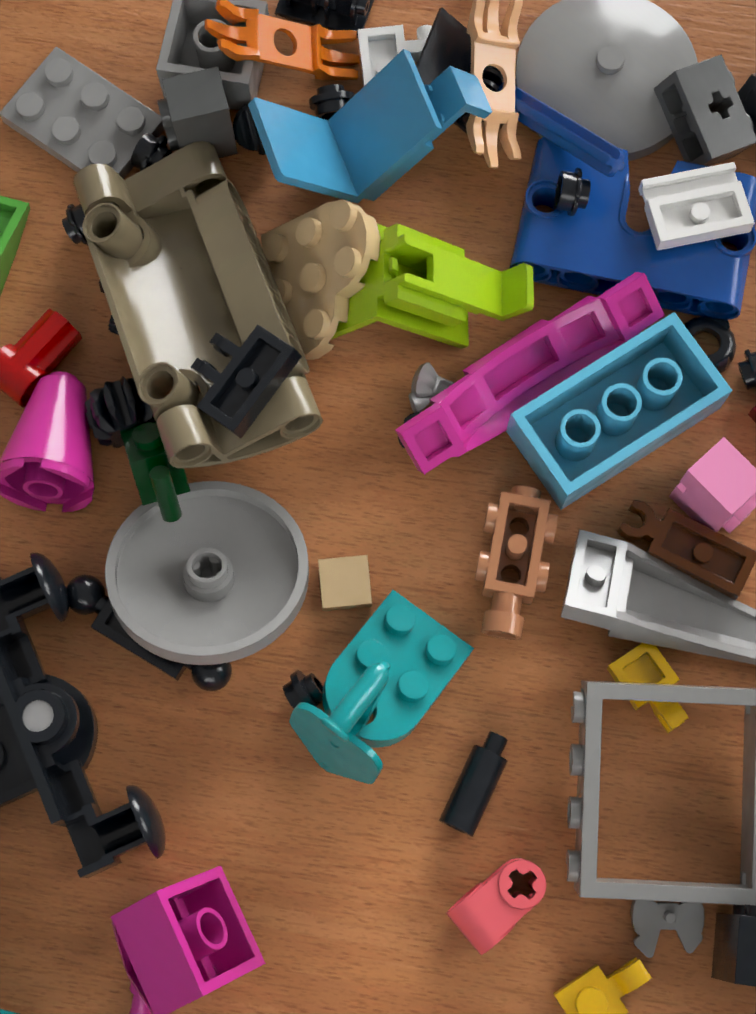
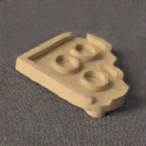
(320, 267)

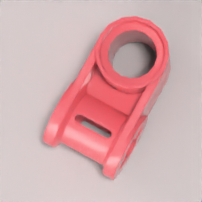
(488, 908)

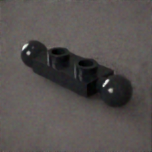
(88, 596)

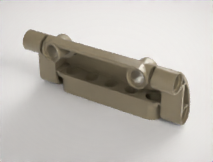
(171, 313)

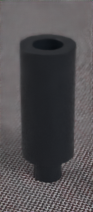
(475, 785)

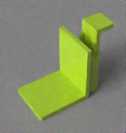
(432, 287)

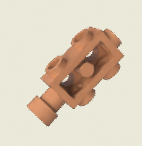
(514, 553)

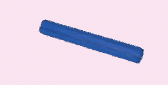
(568, 134)

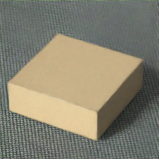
(345, 583)

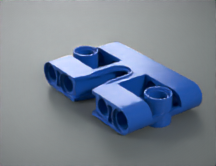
(601, 250)

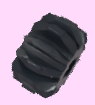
(116, 409)

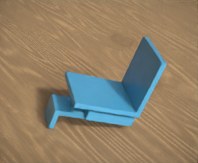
(372, 136)

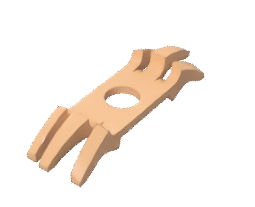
(498, 50)

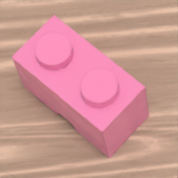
(718, 488)

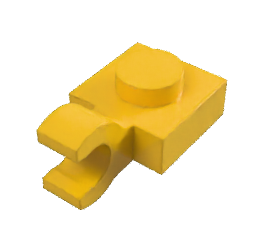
(648, 665)
(600, 994)

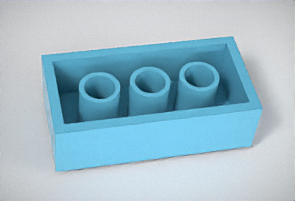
(617, 410)

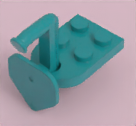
(387, 670)

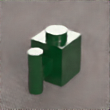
(152, 471)

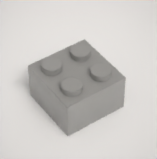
(192, 48)

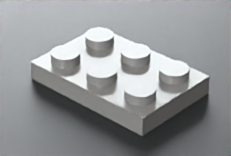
(79, 115)

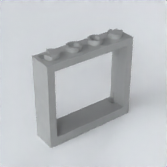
(584, 809)

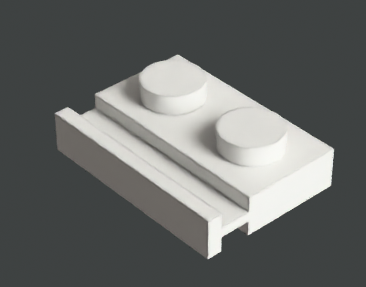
(696, 206)

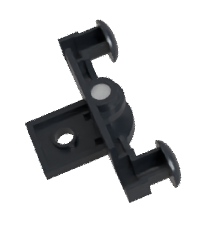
(53, 734)

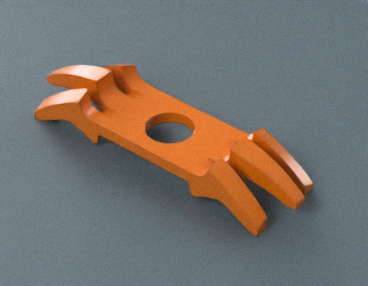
(307, 42)

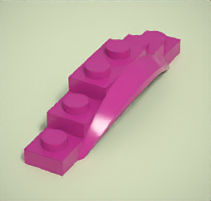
(525, 368)

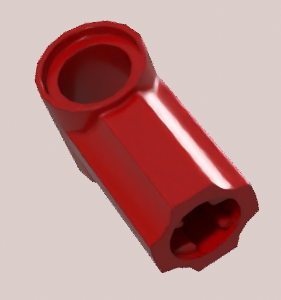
(35, 355)

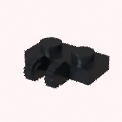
(247, 380)

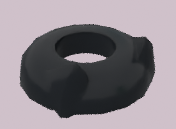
(721, 330)

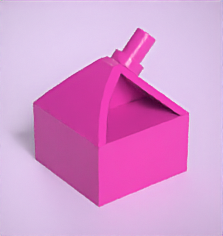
(184, 943)

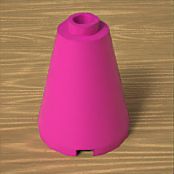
(50, 448)

